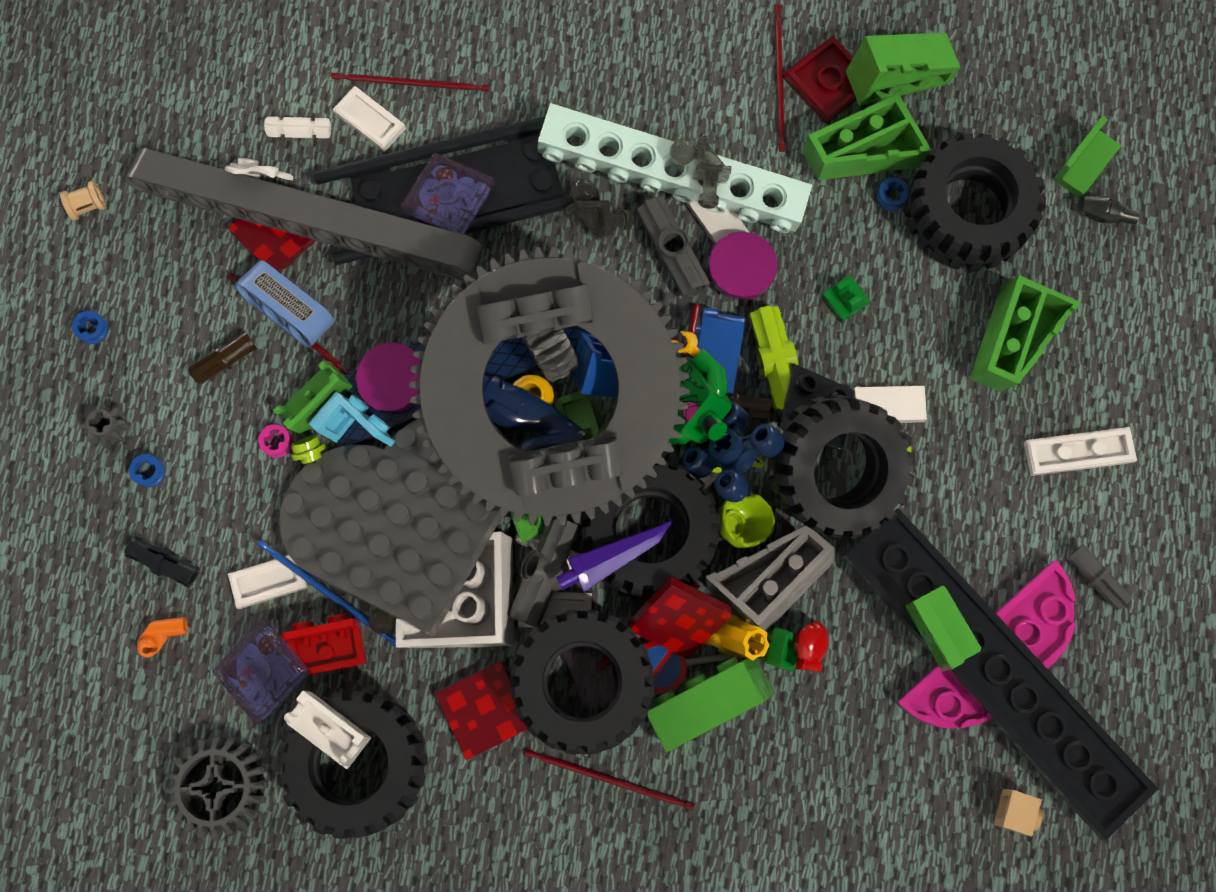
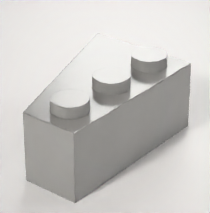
(774, 578)

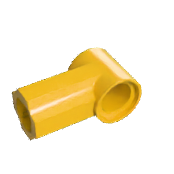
(740, 638)

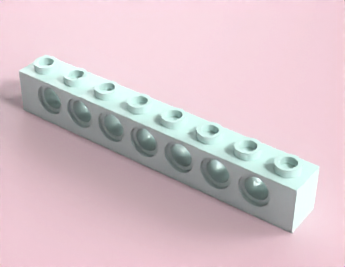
(596, 133)

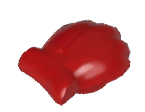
(811, 646)

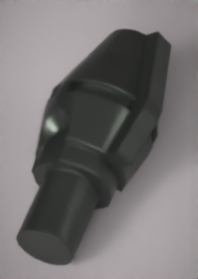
(1107, 210)

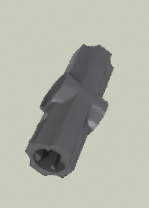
(664, 230)
(540, 572)

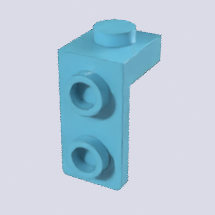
(340, 413)

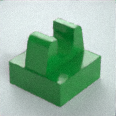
(845, 298)
(781, 650)

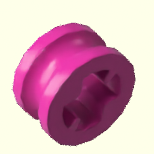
(267, 435)

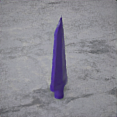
(601, 562)

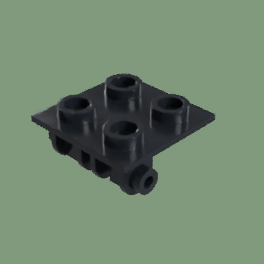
(804, 387)

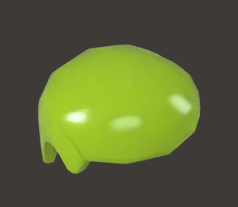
(746, 522)

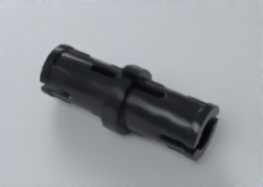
(161, 561)

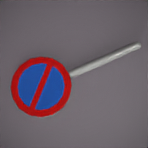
(671, 667)

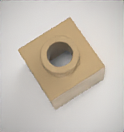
(1019, 812)

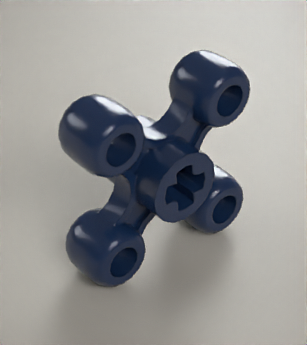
(733, 454)

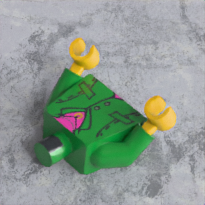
(706, 396)

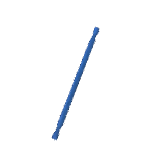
(324, 590)

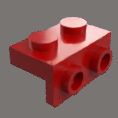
(328, 645)

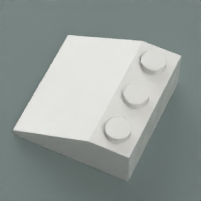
(480, 609)

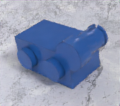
(722, 339)

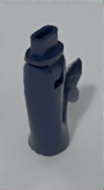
(525, 412)

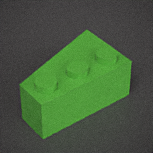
(901, 65)
(867, 142)
(1018, 331)
(709, 702)

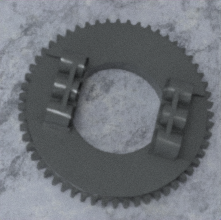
(530, 300)

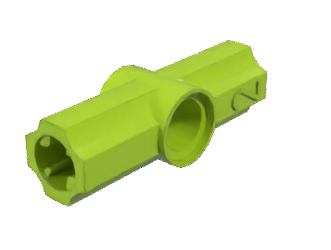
(773, 351)

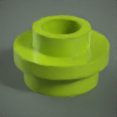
(307, 449)

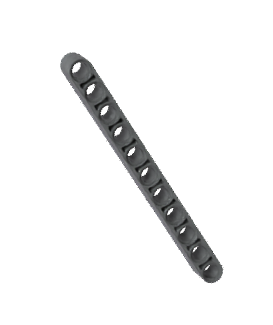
(304, 214)

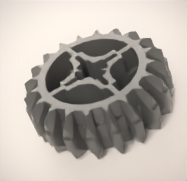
(552, 353)
(184, 788)

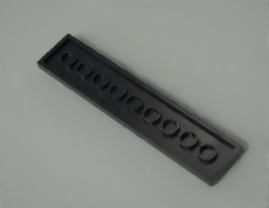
(1009, 682)

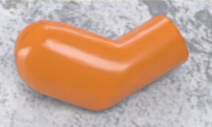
(157, 634)

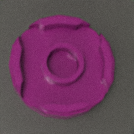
(742, 265)
(385, 377)

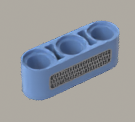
(284, 303)

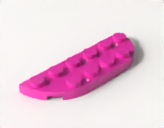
(1040, 618)

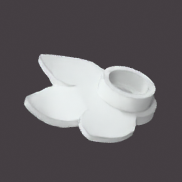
(250, 168)

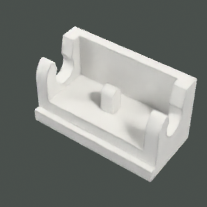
(327, 729)

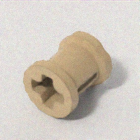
(82, 200)

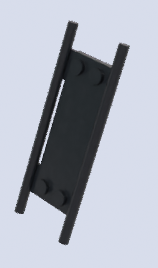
(523, 178)

